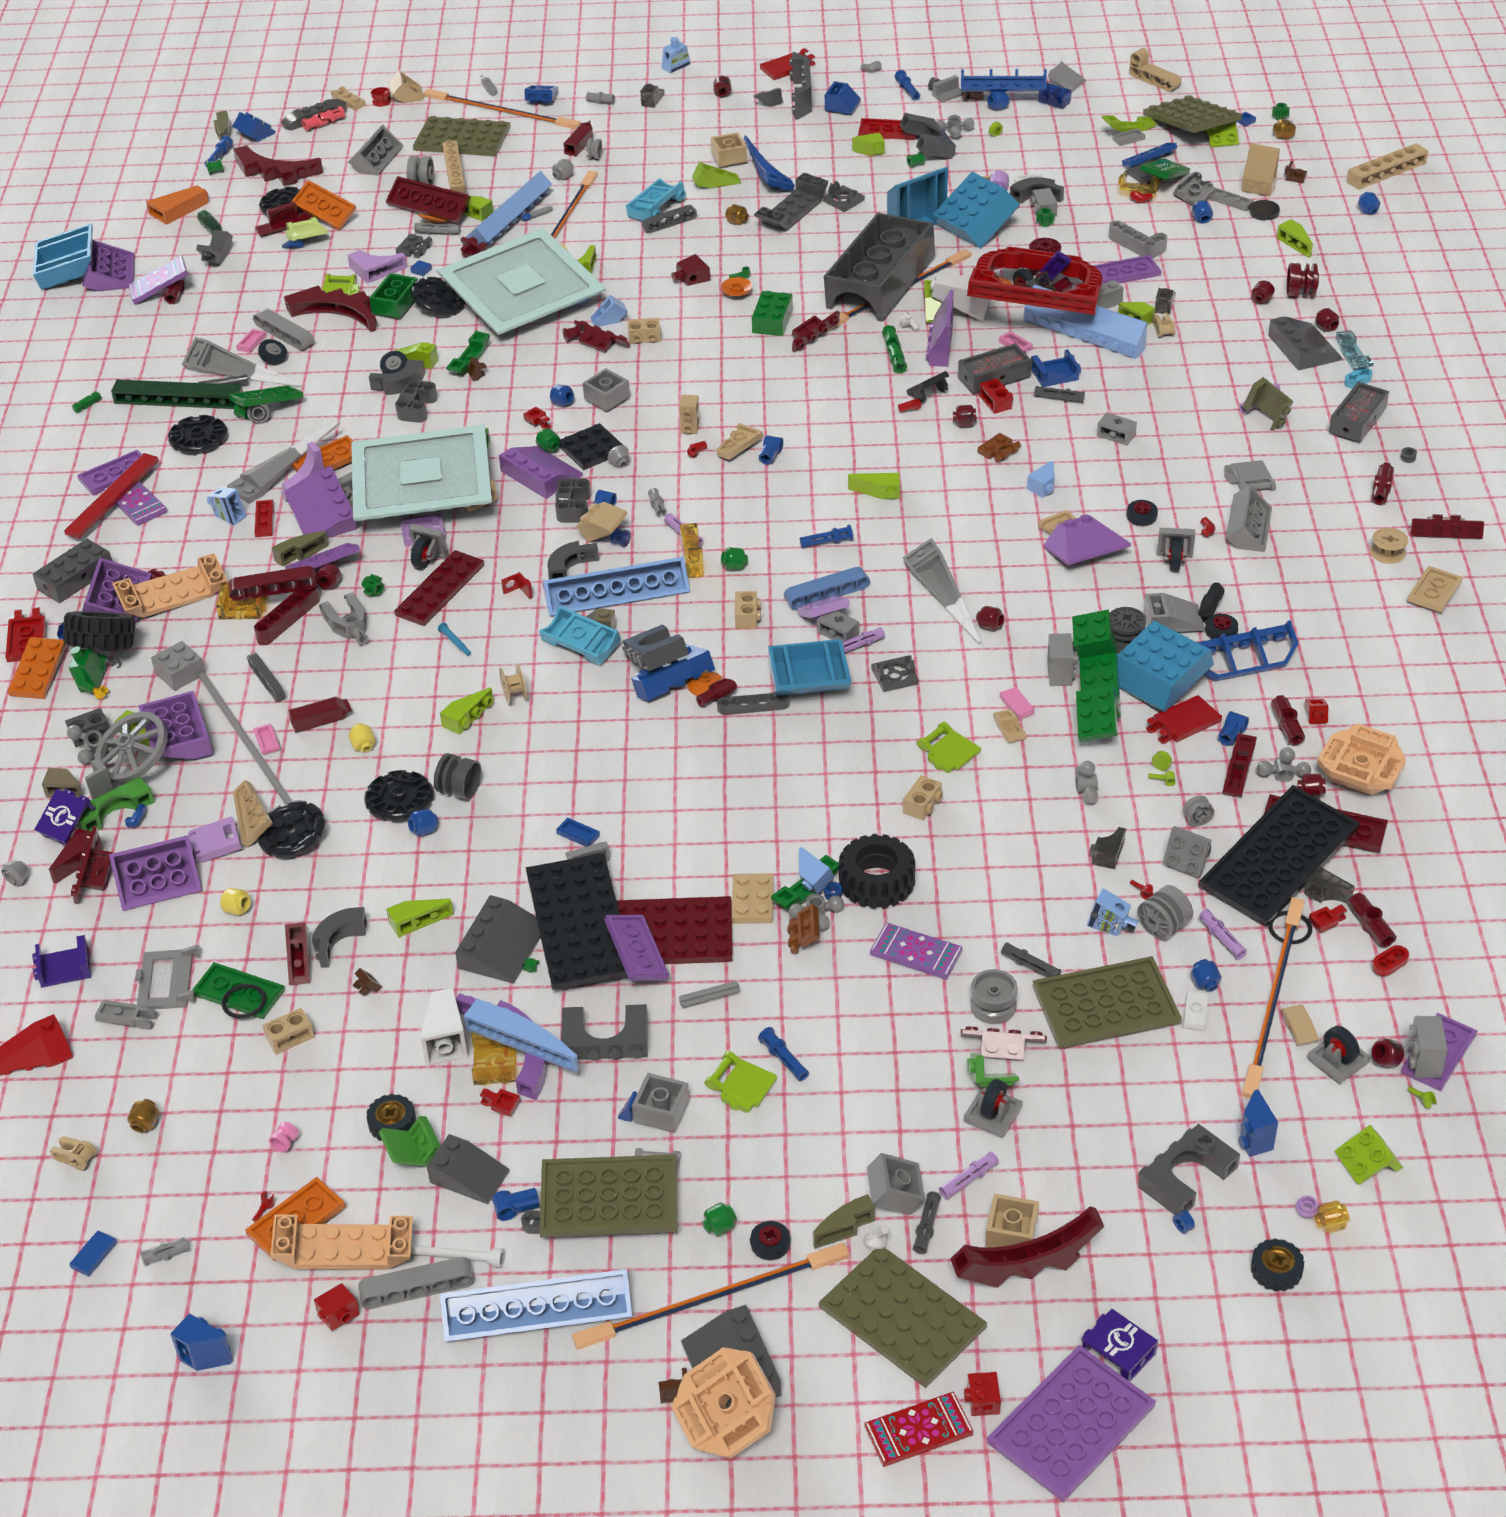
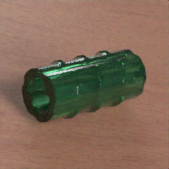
(208, 221)

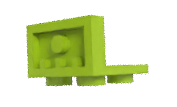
(1223, 135)
(1367, 1155)

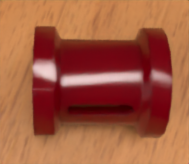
(571, 333)

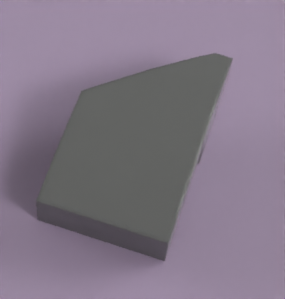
(771, 97)

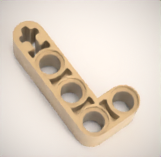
(1150, 73)

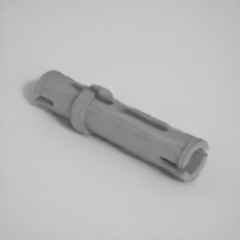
(437, 228)

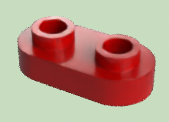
(1387, 961)

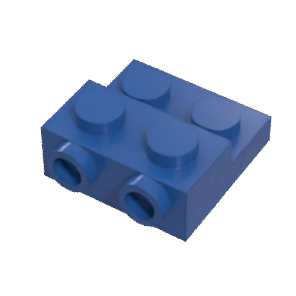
(540, 93)

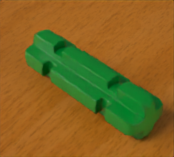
(86, 402)

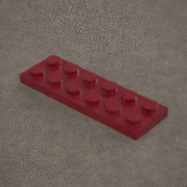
(428, 199)
(439, 588)
(1367, 837)

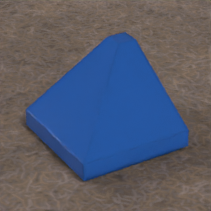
(293, 244)
(626, 1113)

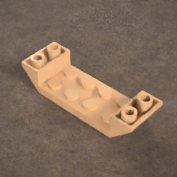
(172, 589)
(341, 1244)

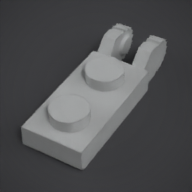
(125, 1014)

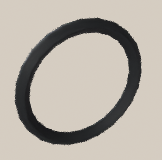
(1270, 926)
(263, 1000)

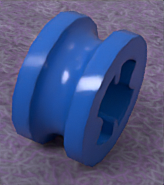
(832, 886)
(1183, 1221)

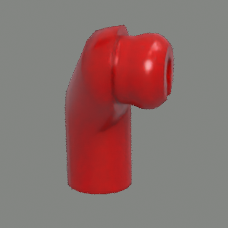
(1139, 197)
(914, 404)
(696, 447)
(1209, 527)

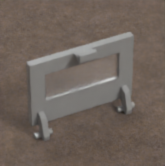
(166, 978)

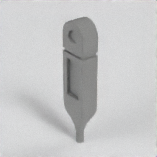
(488, 86)

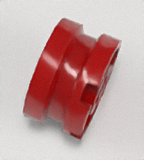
(381, 96)

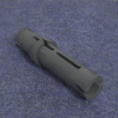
(238, 380)
(1063, 394)
(1023, 957)
(921, 1242)

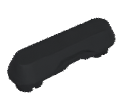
(1210, 601)

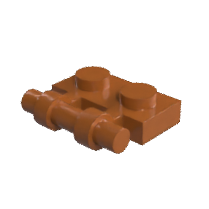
(998, 447)
(804, 928)

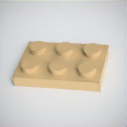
(1435, 589)
(752, 898)

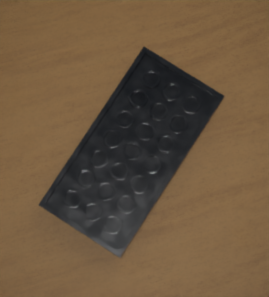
(1279, 855)
(570, 914)

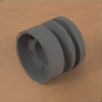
(1126, 625)
(457, 776)

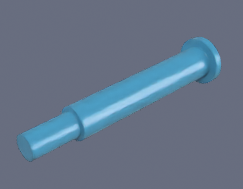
(443, 627)

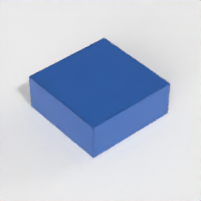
(1247, 119)
(421, 268)

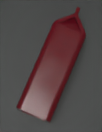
(578, 139)
(318, 713)

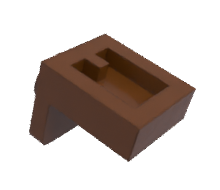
(972, 95)
(1295, 175)
(669, 1388)

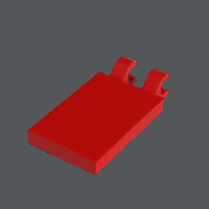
(781, 66)
(20, 631)
(1184, 720)

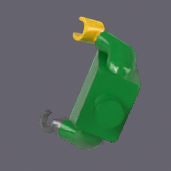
(87, 670)

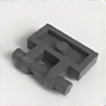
(413, 245)

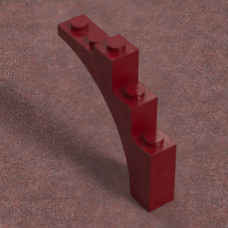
(271, 169)
(336, 301)
(1026, 1259)

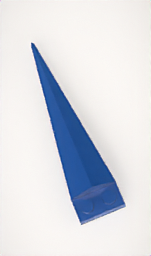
(767, 171)

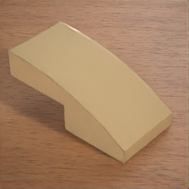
(1008, 725)
(1300, 1025)

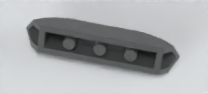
(294, 118)

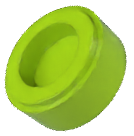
(995, 129)
(1162, 760)

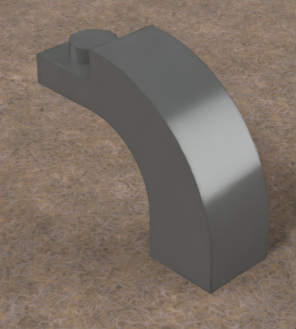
(1023, 189)
(218, 248)
(395, 382)
(570, 555)
(336, 927)

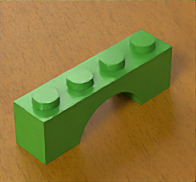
(125, 796)

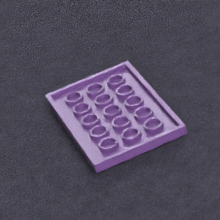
(1071, 1423)

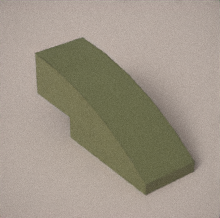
(222, 124)
(299, 547)
(844, 1222)

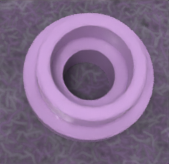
(1307, 1202)

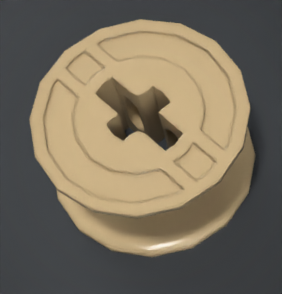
(1389, 545)
(513, 683)

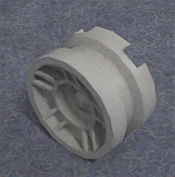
(594, 148)
(1198, 810)

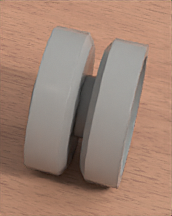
(421, 169)
(993, 996)

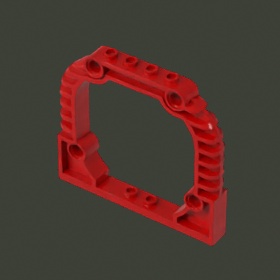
(986, 285)

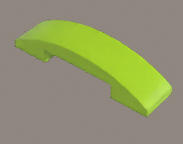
(1141, 123)

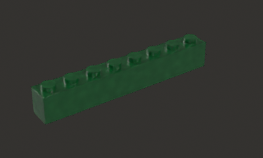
(174, 394)

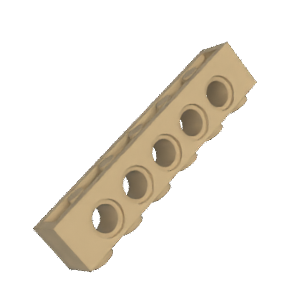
(453, 166)
(1387, 166)

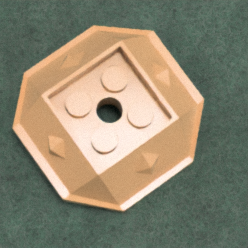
(1362, 759)
(703, 1401)

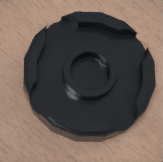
(1264, 209)

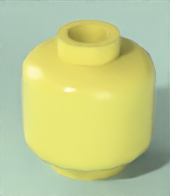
(362, 737)
(235, 901)

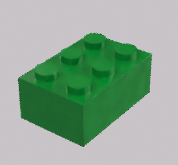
(392, 296)
(772, 313)

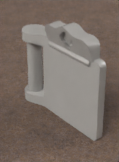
(1250, 472)

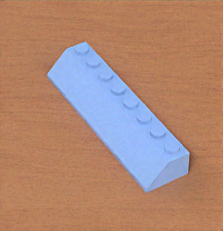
(510, 209)
(1103, 329)
(616, 585)
(535, 1305)

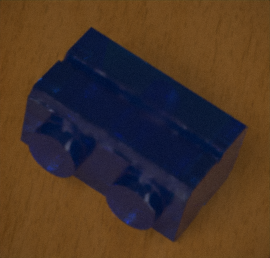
(1055, 96)

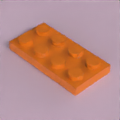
(324, 205)
(333, 454)
(37, 668)
(312, 1203)

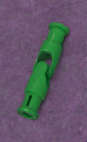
(894, 349)

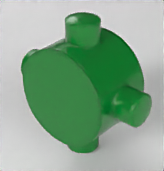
(530, 965)

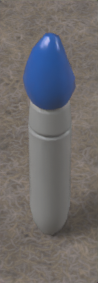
(528, 216)

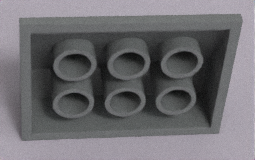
(1301, 343)
(498, 940)
(731, 1330)

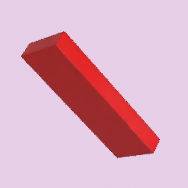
(264, 518)

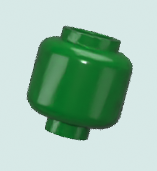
(547, 440)
(734, 558)
(719, 1219)

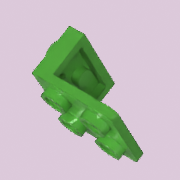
(975, 1065)
(412, 1146)

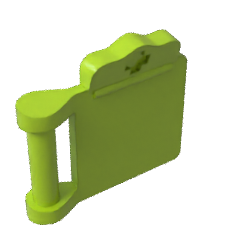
(333, 282)
(950, 751)
(745, 1084)

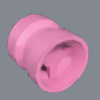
(283, 1137)

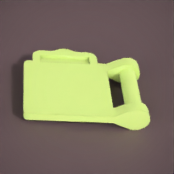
(304, 229)

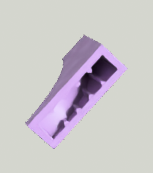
(374, 267)
(311, 464)

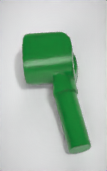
(745, 273)

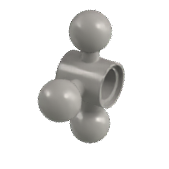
(954, 125)
(85, 756)
(1283, 766)
(1086, 781)
(834, 903)

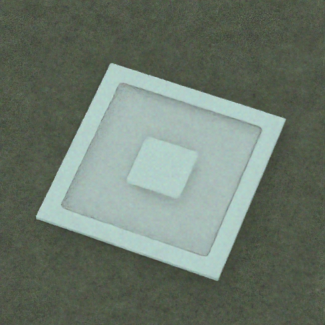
(520, 281)
(420, 472)

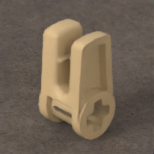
(1163, 326)
(73, 1152)

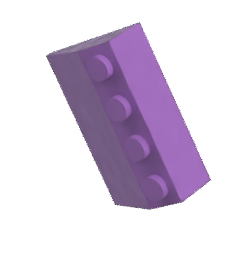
(109, 268)
(941, 333)
(536, 469)
(321, 504)
(101, 592)
(184, 726)
(155, 873)

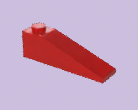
(35, 1046)

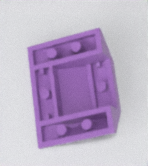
(1083, 539)

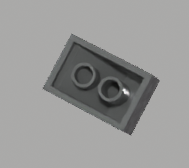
(466, 1170)

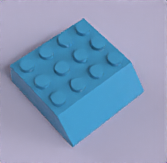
(919, 196)
(976, 210)
(62, 256)
(1161, 665)
(808, 667)

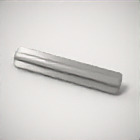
(709, 994)

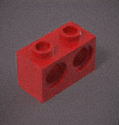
(995, 396)

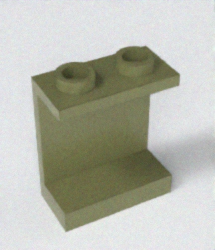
(1269, 400)

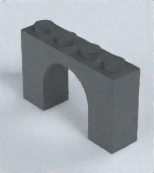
(932, 137)
(654, 648)
(629, 1043)
(1169, 1191)

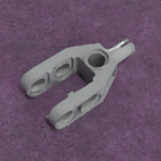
(351, 624)

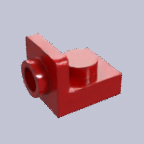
(1317, 711)

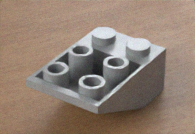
(1172, 612)

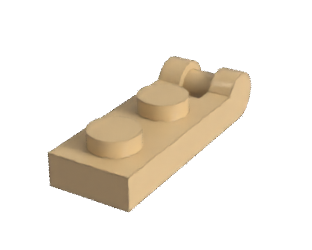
(352, 101)

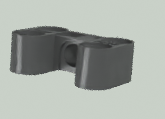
(412, 400)
(572, 499)

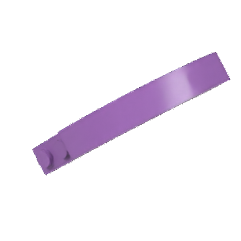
(533, 1073)

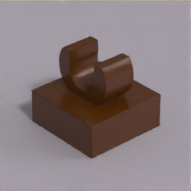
(474, 369)
(366, 981)

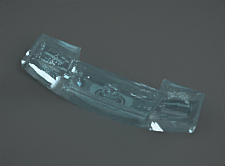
(1350, 350)

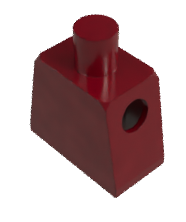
(691, 271)

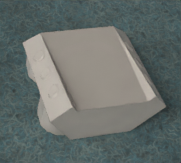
(1065, 77)
(1194, 189)

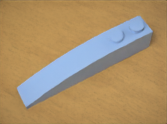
(519, 1033)

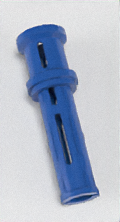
(905, 82)
(222, 144)
(835, 533)
(778, 1048)

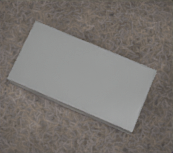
(1129, 137)

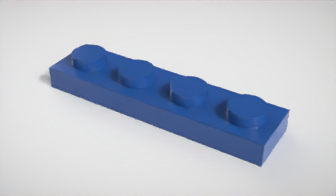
(1153, 153)

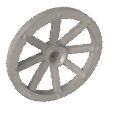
(128, 744)

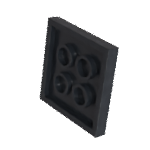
(589, 446)

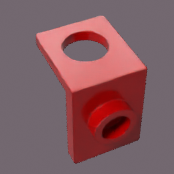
(519, 582)

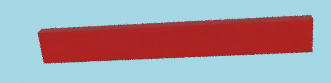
(111, 496)

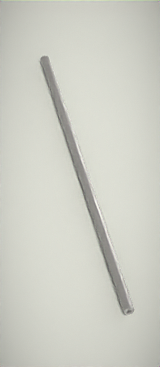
(244, 737)

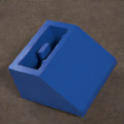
(841, 98)
(253, 127)
(201, 1344)

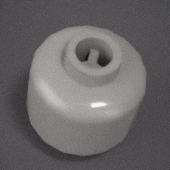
(562, 169)

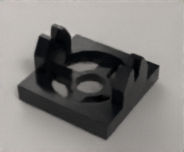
(939, 380)

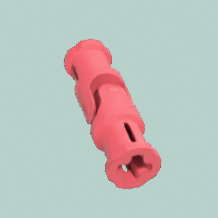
(323, 118)

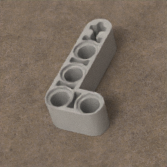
(1137, 241)

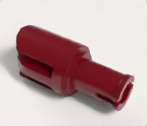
(717, 690)

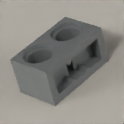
(89, 721)

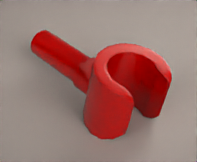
(1146, 891)
(265, 1204)

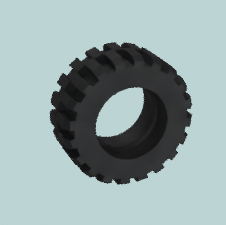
(99, 630)
(873, 889)

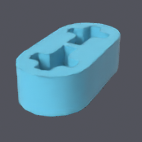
(1361, 375)

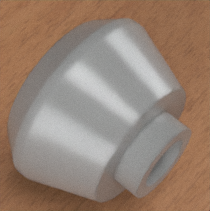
(255, 415)
(619, 456)
(14, 872)

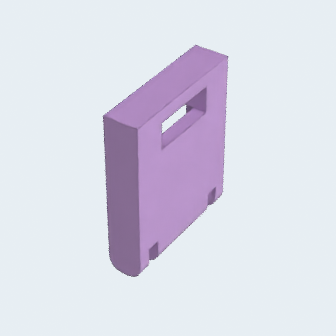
(426, 521)
(827, 605)
(211, 842)

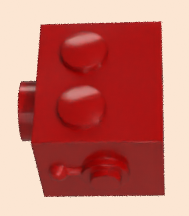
(336, 1306)
(983, 1394)

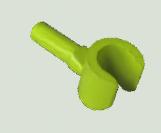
(1169, 777)
(1427, 1097)

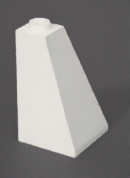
(972, 306)
(442, 1030)

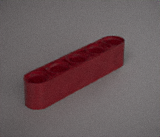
(272, 583)
(285, 615)

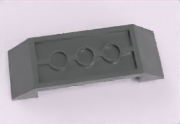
(802, 95)
(797, 205)

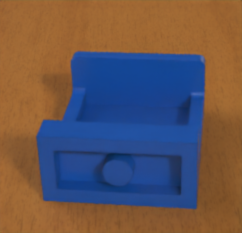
(1056, 370)

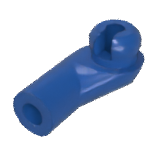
(136, 817)

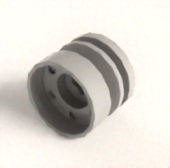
(1165, 912)

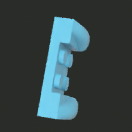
(652, 198)
(581, 635)

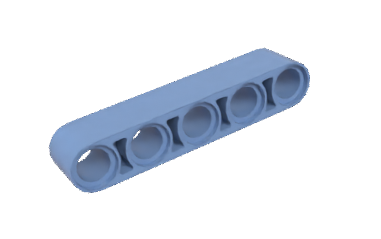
(827, 586)

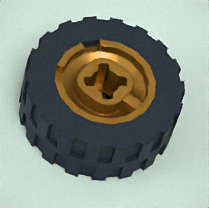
(391, 1113)
(1277, 1265)

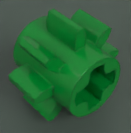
(1281, 111)
(1045, 217)
(372, 585)

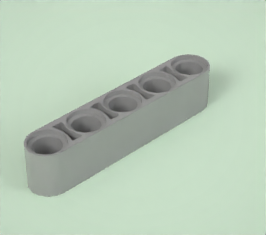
(283, 329)
(415, 1283)

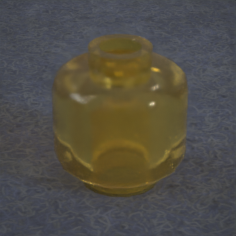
(1332, 1216)

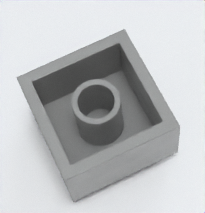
(606, 389)
(1061, 659)
(177, 665)
(1427, 1047)
(660, 1102)
(895, 1183)

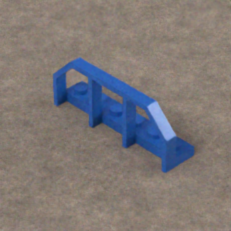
(1004, 83)
(1245, 640)

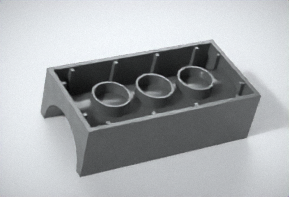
(881, 262)

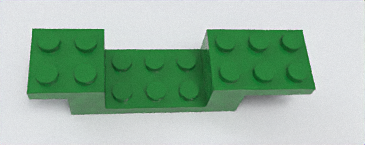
(1099, 677)

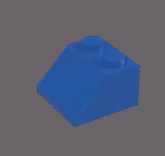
(1258, 1126)

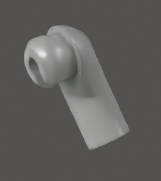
(873, 67)

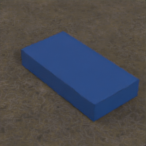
(578, 832)
(93, 1253)

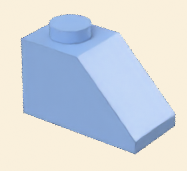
(609, 312)
(1042, 480)
(813, 872)

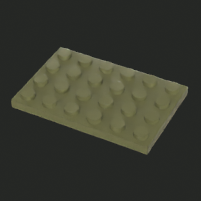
(1192, 114)
(472, 135)
(1106, 1002)
(608, 1196)
(903, 1315)

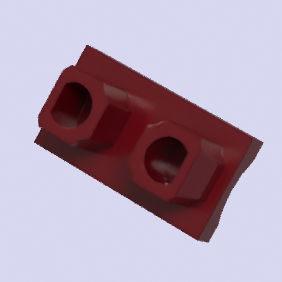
(471, 246)

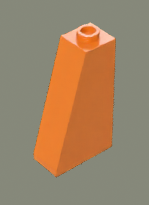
(177, 204)

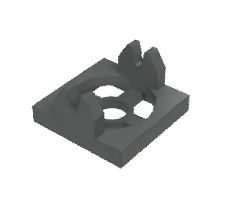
(834, 191)
(895, 683)

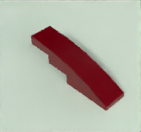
(1239, 765)

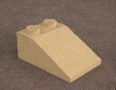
(1261, 170)

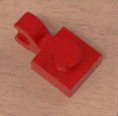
(537, 416)
(1325, 918)
(501, 1102)

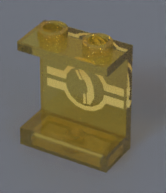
(1145, 188)
(691, 551)
(223, 605)
(493, 1061)

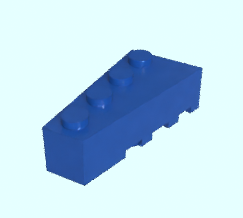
(657, 681)

